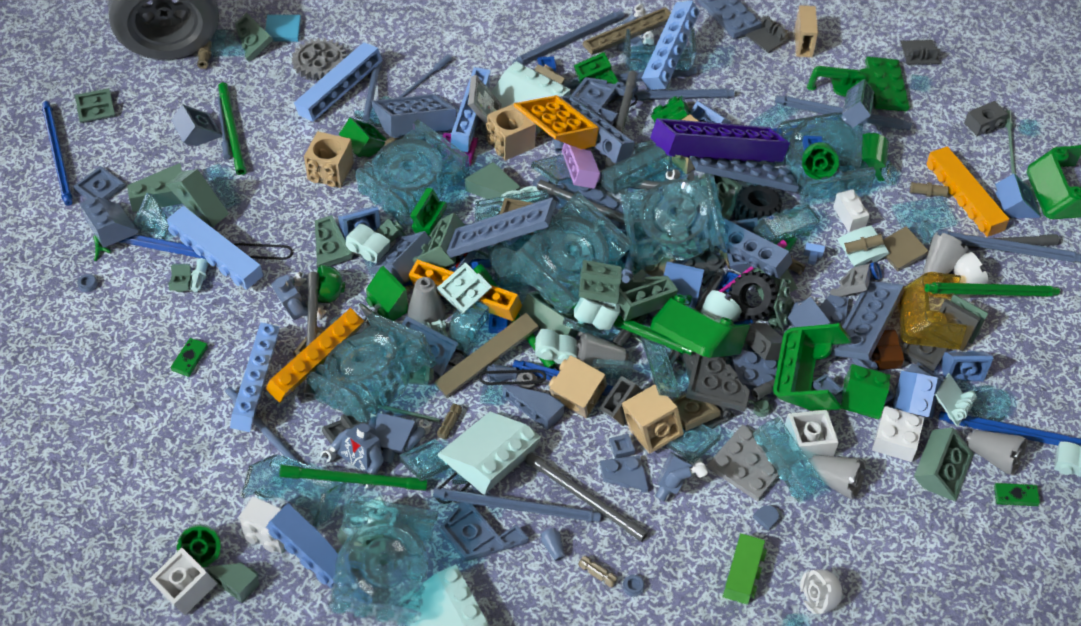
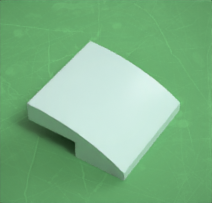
(860, 257)
(464, 288)

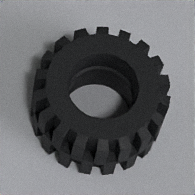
(756, 202)
(769, 289)

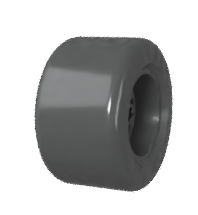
(164, 27)

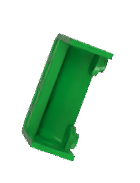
(1050, 185)
(698, 331)
(797, 362)

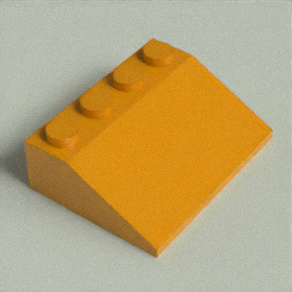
(560, 121)

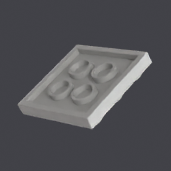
(744, 464)

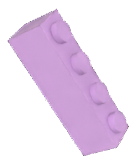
(581, 166)

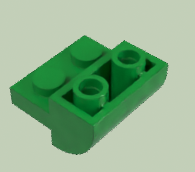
(675, 109)
(875, 152)
(427, 212)

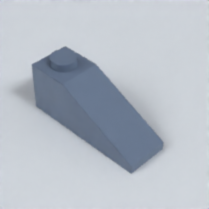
(537, 405)

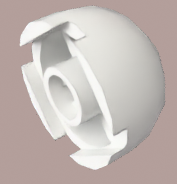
(969, 268)
(823, 588)

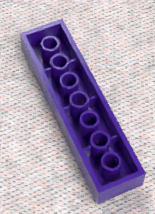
(719, 140)

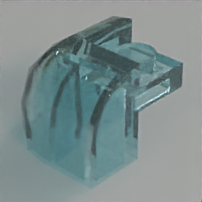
(465, 326)

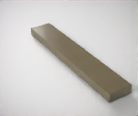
(617, 35)
(486, 355)

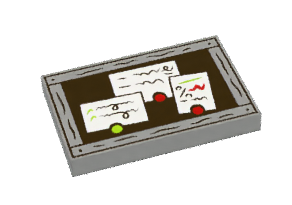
(481, 99)

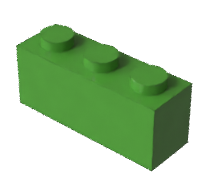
(745, 569)

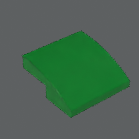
(597, 68)

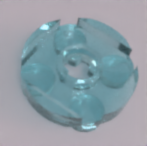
(1000, 399)

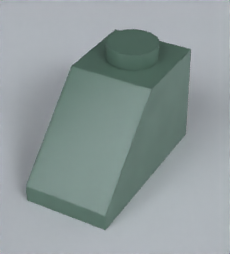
(235, 579)

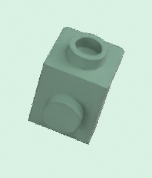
(391, 229)
(180, 277)
(421, 376)

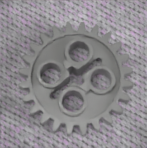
(317, 58)

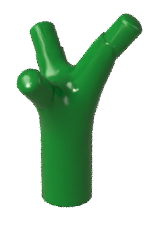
(98, 248)

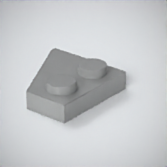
(854, 282)

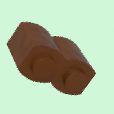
(888, 351)

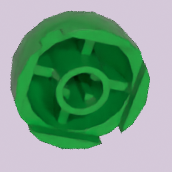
(820, 160)
(330, 284)
(200, 543)

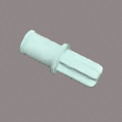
(198, 275)

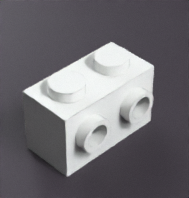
(851, 210)

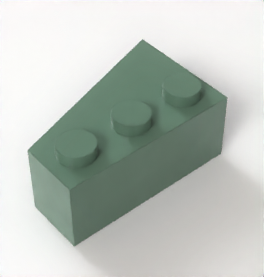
(155, 185)
(198, 196)
(436, 250)
(644, 295)

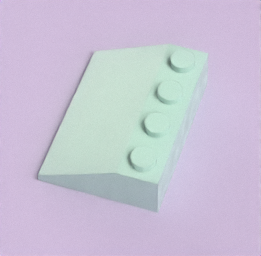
(525, 84)
(490, 450)
(449, 601)

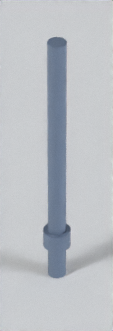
(371, 92)
(627, 272)
(265, 430)

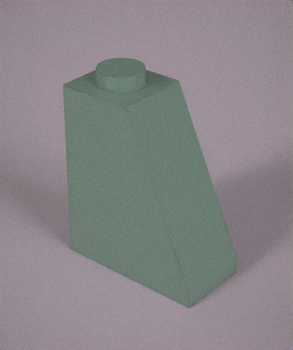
(490, 182)

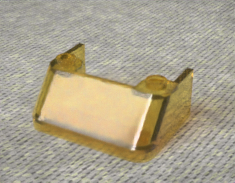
(925, 326)

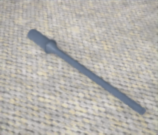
(438, 66)
(225, 144)

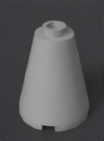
(943, 254)
(426, 302)
(593, 347)
(998, 449)
(840, 473)

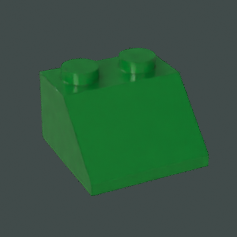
(364, 137)
(387, 295)
(865, 391)

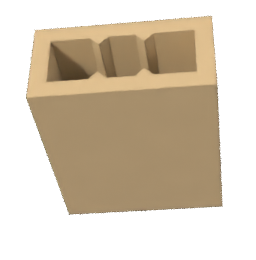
(805, 31)

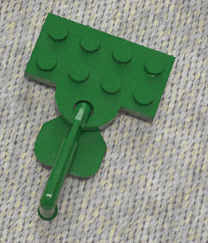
(880, 73)

